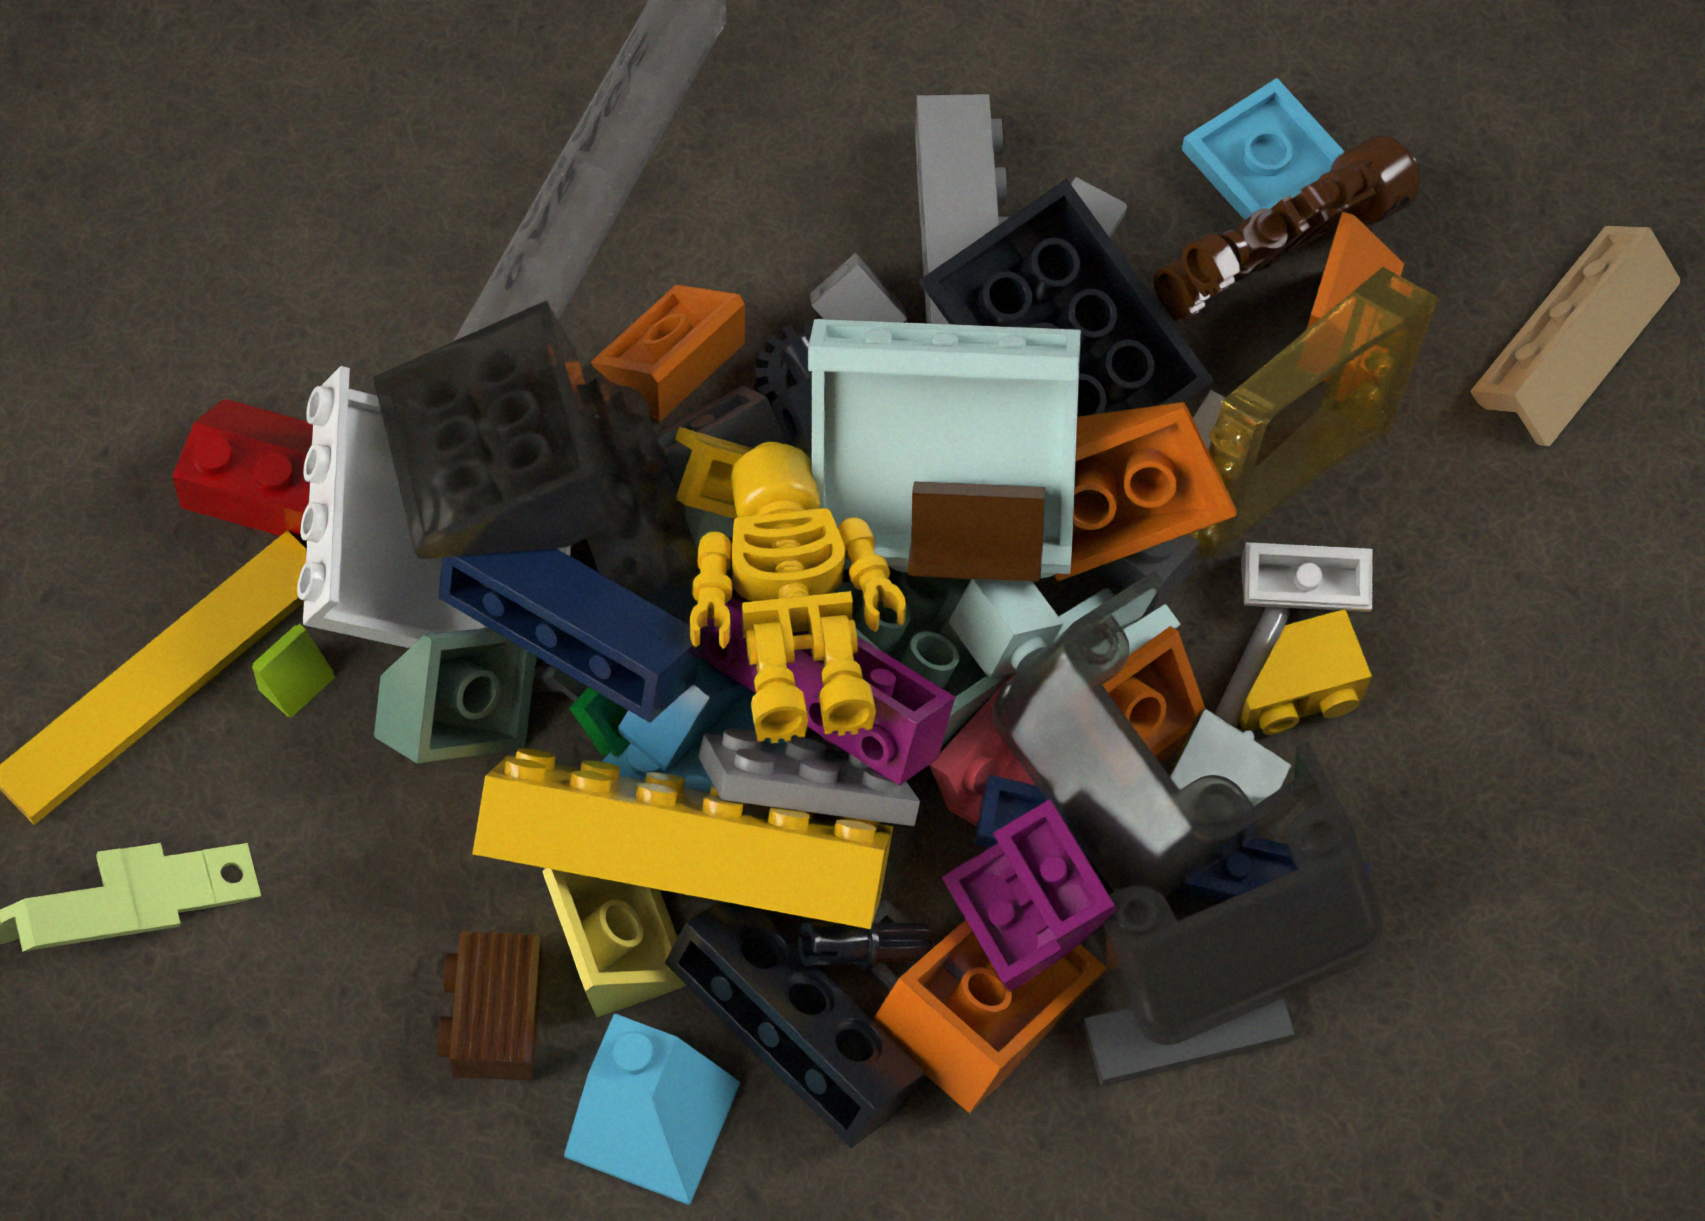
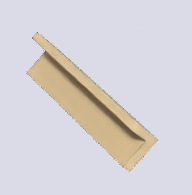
(1580, 331)

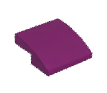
(1030, 895)

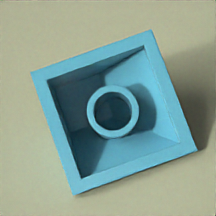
(650, 1110)

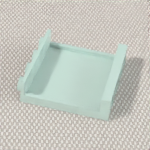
(945, 409)

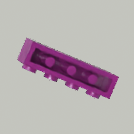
(908, 707)

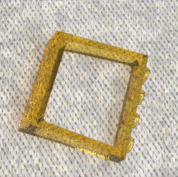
(1369, 352)

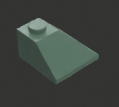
(456, 697)

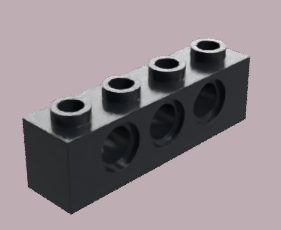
(794, 1019)

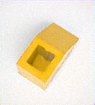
(1308, 672)

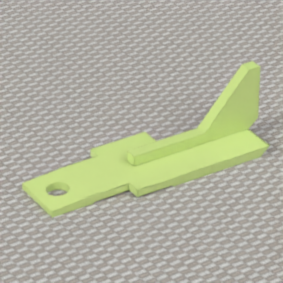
(137, 896)

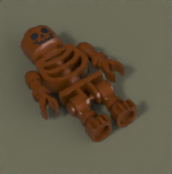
(1363, 181)

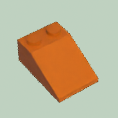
(1141, 484)
(975, 1029)

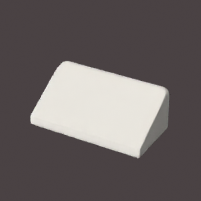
(1307, 577)

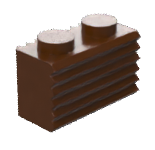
(494, 1006)

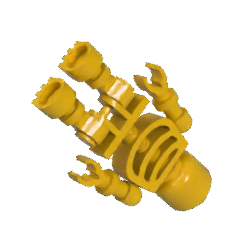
(788, 565)

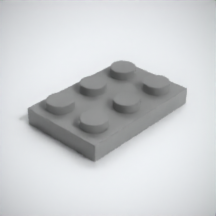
(803, 778)

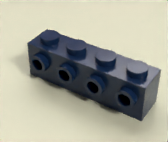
(577, 624)

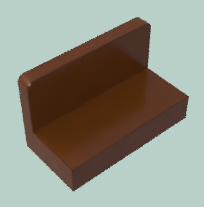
(977, 531)

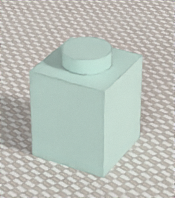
(1004, 624)

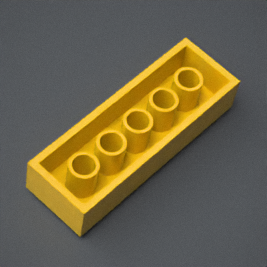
(680, 839)

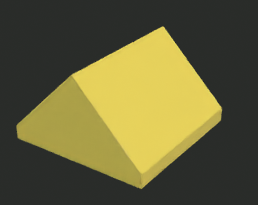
(616, 938)

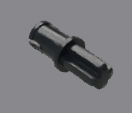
(863, 946)

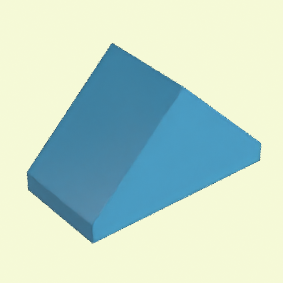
(685, 720)

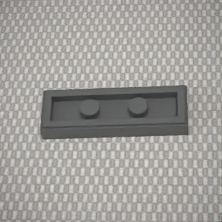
(1126, 1054)

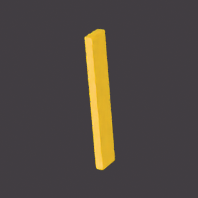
(155, 681)

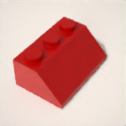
(246, 468)

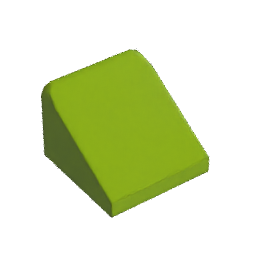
(292, 671)

